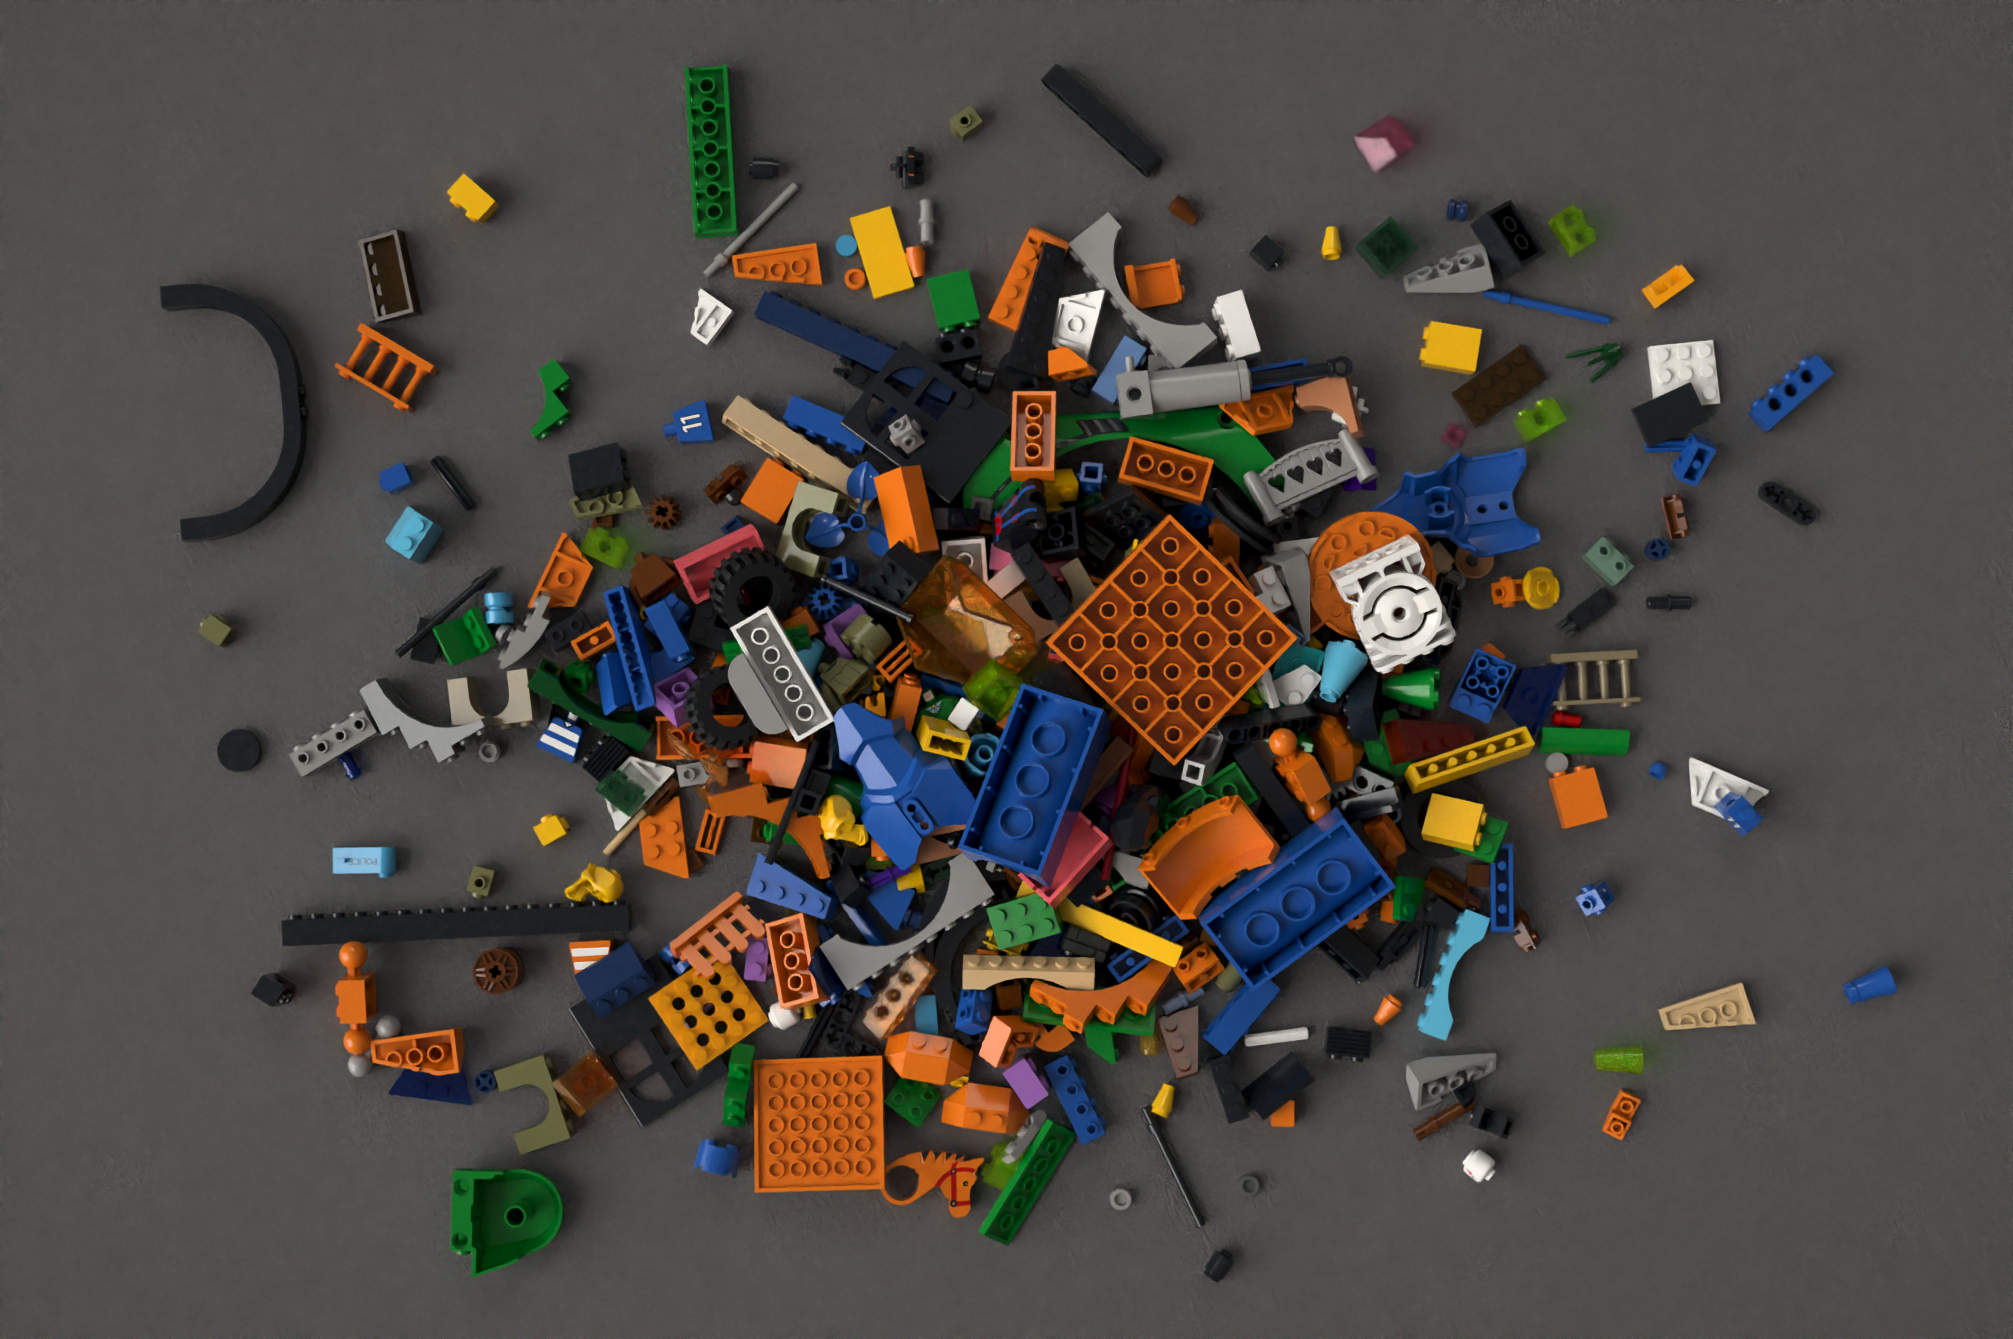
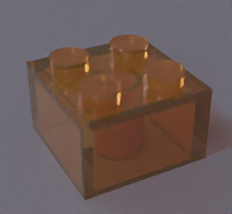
(584, 1084)

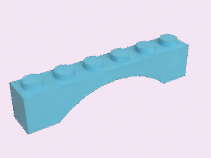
(1437, 1016)

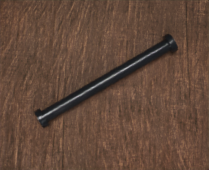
(827, 580)

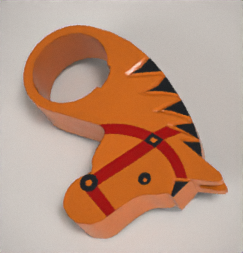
(945, 1169)

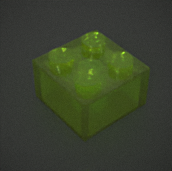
(993, 689)

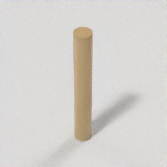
(625, 832)

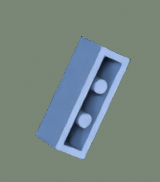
(1106, 386)

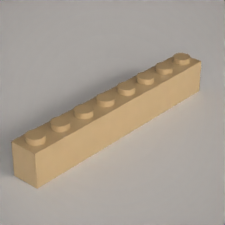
(790, 448)

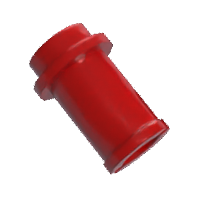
(1564, 719)

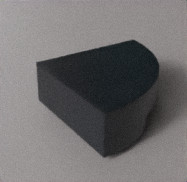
(1465, 1094)

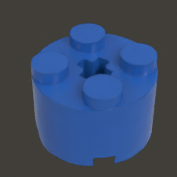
(717, 1158)

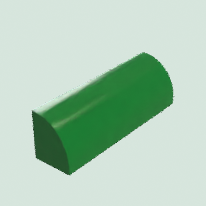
(1583, 741)

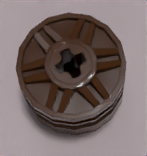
(509, 963)

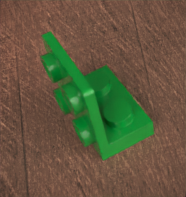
(464, 637)

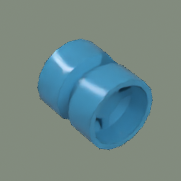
(499, 608)

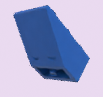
(1481, 685)

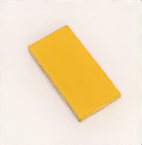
(882, 253)

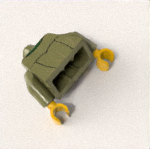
(846, 680)

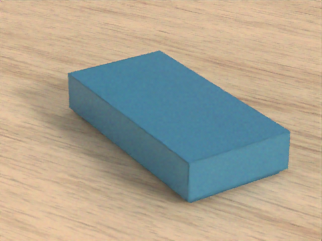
(926, 1015)

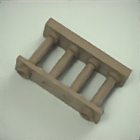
(1603, 660)

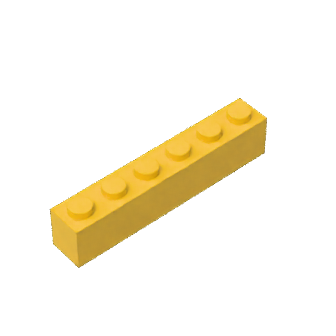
(1469, 759)

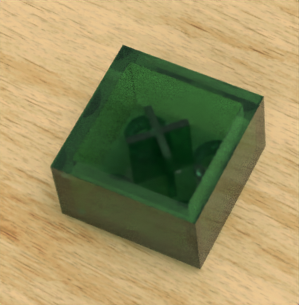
(1386, 248)

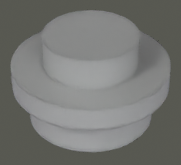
(489, 751)

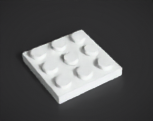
(1684, 363)

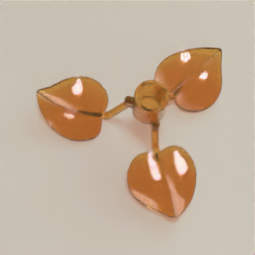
(712, 765)

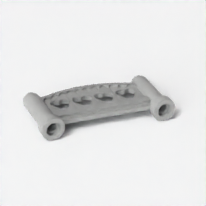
(1271, 500)

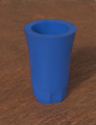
(1870, 986)

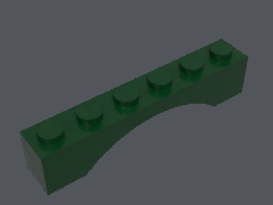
(553, 684)

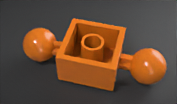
(1300, 774)
(356, 997)

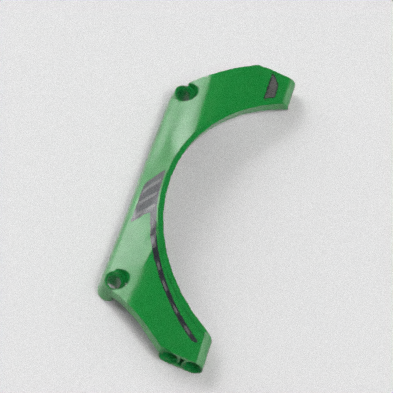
(1193, 429)

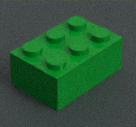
(1377, 751)
(1024, 920)

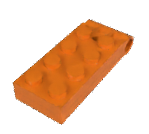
(1012, 296)

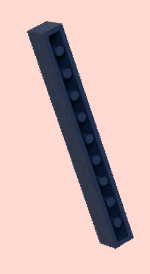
(842, 341)

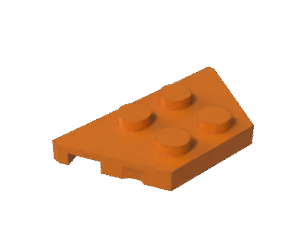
(1264, 412)
(564, 575)
(665, 840)

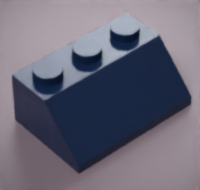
(615, 979)

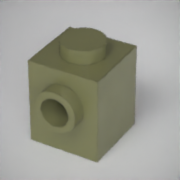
(965, 123)
(217, 629)
(482, 881)

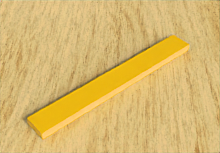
(1117, 930)

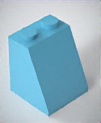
(414, 535)

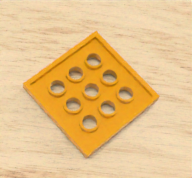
(705, 1024)

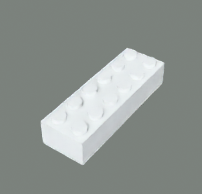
(783, 673)

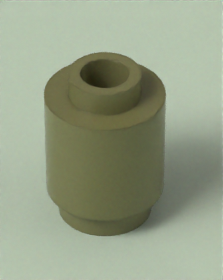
(1229, 978)

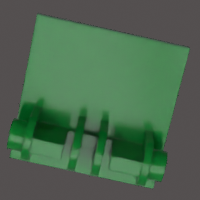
(912, 1100)

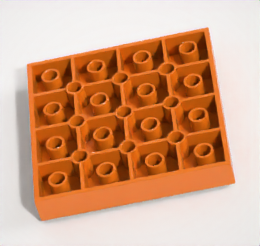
(1171, 639)

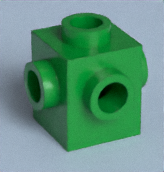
(581, 675)

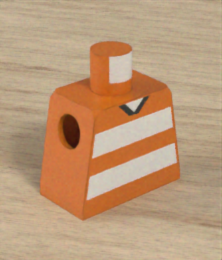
(587, 952)

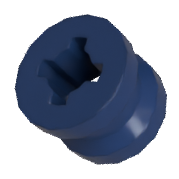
(1456, 210)
(1661, 547)
(912, 918)
(483, 1084)

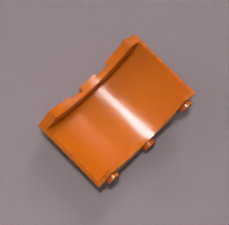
(1206, 853)

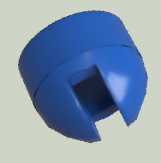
(1658, 770)

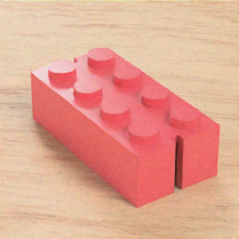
(698, 566)
(1083, 850)

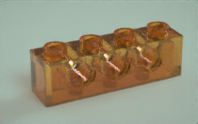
(922, 972)

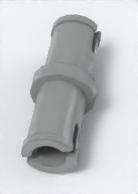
(927, 221)

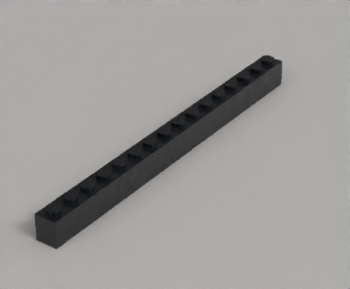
(454, 925)

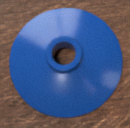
(1189, 520)

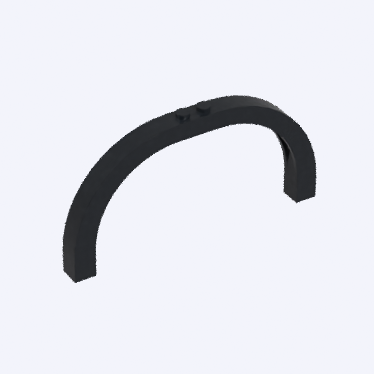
(293, 407)

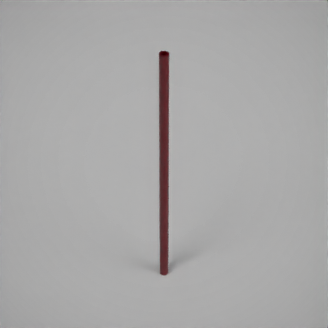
(1120, 796)

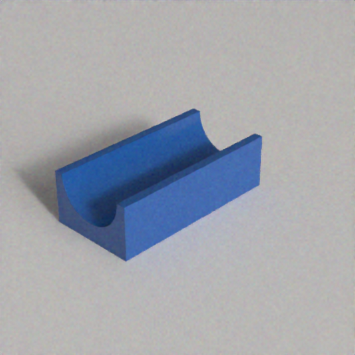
(1036, 783)
(1297, 901)

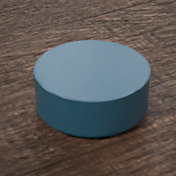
(846, 246)

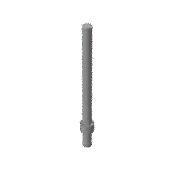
(722, 259)

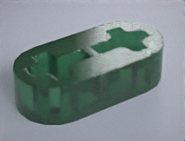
(935, 865)

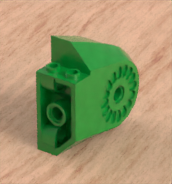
(489, 1218)

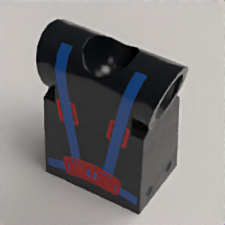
(1020, 517)

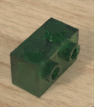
(621, 792)

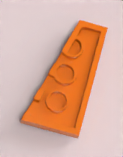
(785, 265)

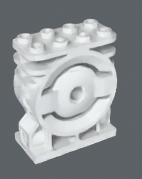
(1380, 575)

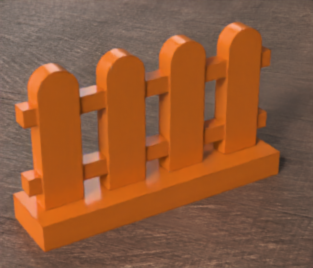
(706, 930)

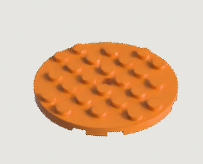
(1347, 541)

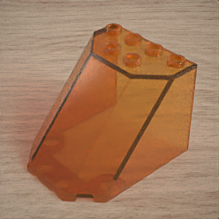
(963, 625)

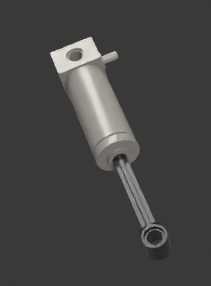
(1206, 384)

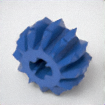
(817, 605)

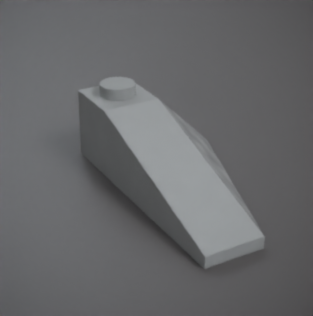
(1460, 274)
(1294, 576)
(1436, 1076)

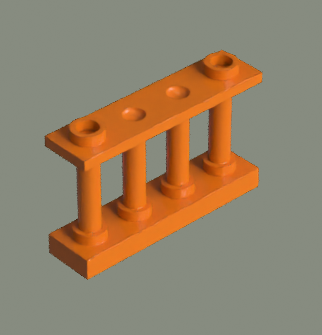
(386, 347)

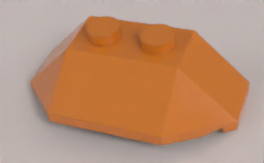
(1336, 747)
(928, 1057)
(985, 1109)

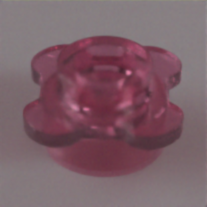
(1452, 429)

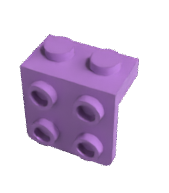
(838, 625)

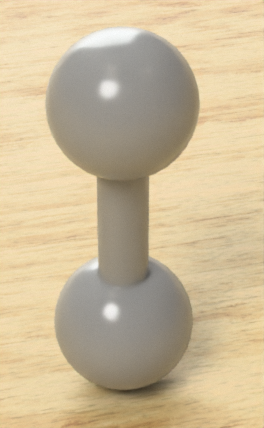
(362, 1064)

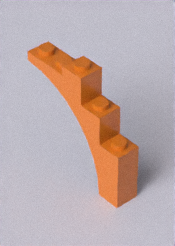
(752, 801)
(1107, 1004)

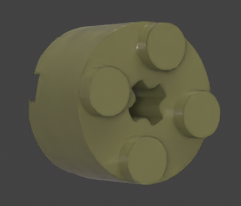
(866, 638)

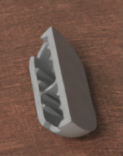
(754, 696)

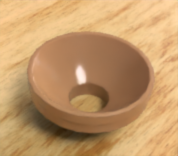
(1481, 569)

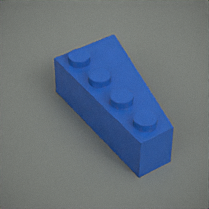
(786, 888)

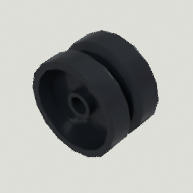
(1137, 906)

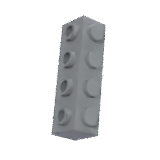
(330, 745)

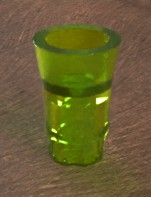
(1620, 1059)

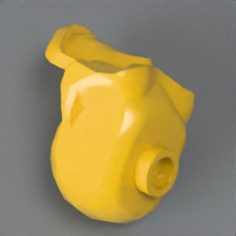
(839, 821)
(597, 881)

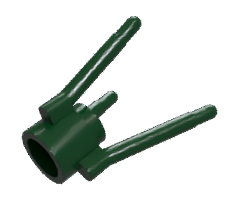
(1609, 355)

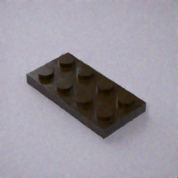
(1498, 386)

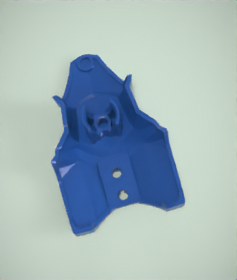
(1448, 503)
(896, 775)

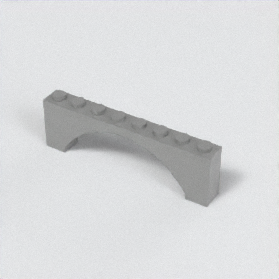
(1176, 344)
(859, 961)

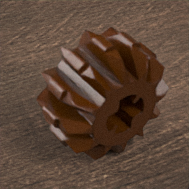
(667, 505)

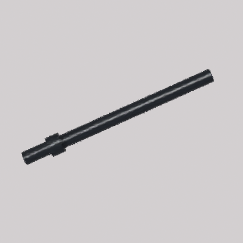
(477, 585)
(776, 842)
(1155, 1128)

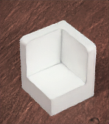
(965, 714)

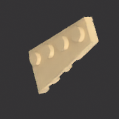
(1716, 1008)

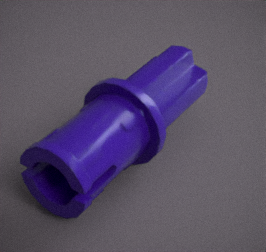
(887, 876)

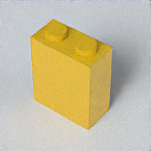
(1450, 347)
(943, 738)
(1454, 822)

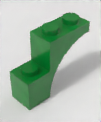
(555, 412)
(738, 1084)

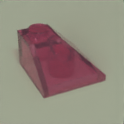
(1384, 143)

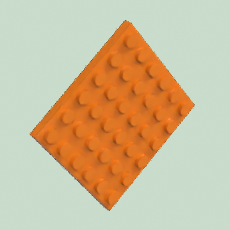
(819, 1124)

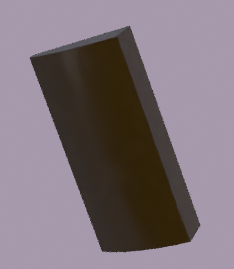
(390, 276)

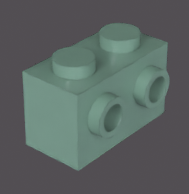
(1607, 560)

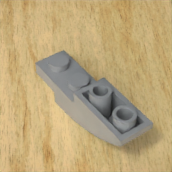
(524, 638)

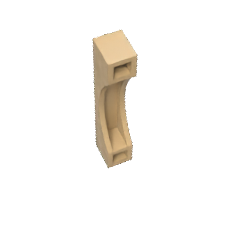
(987, 970)

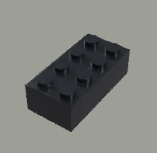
(894, 580)

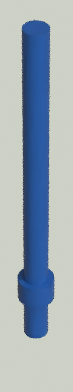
(1505, 297)

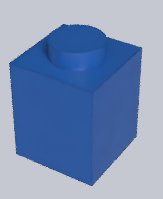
(396, 478)

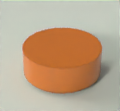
(855, 279)

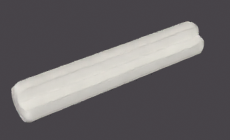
(1276, 1036)

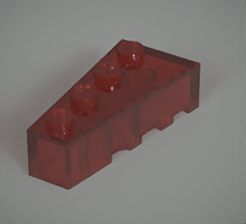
(1424, 739)

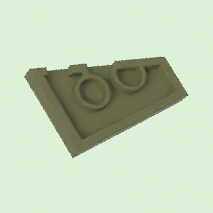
(607, 504)

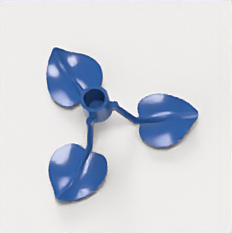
(825, 527)

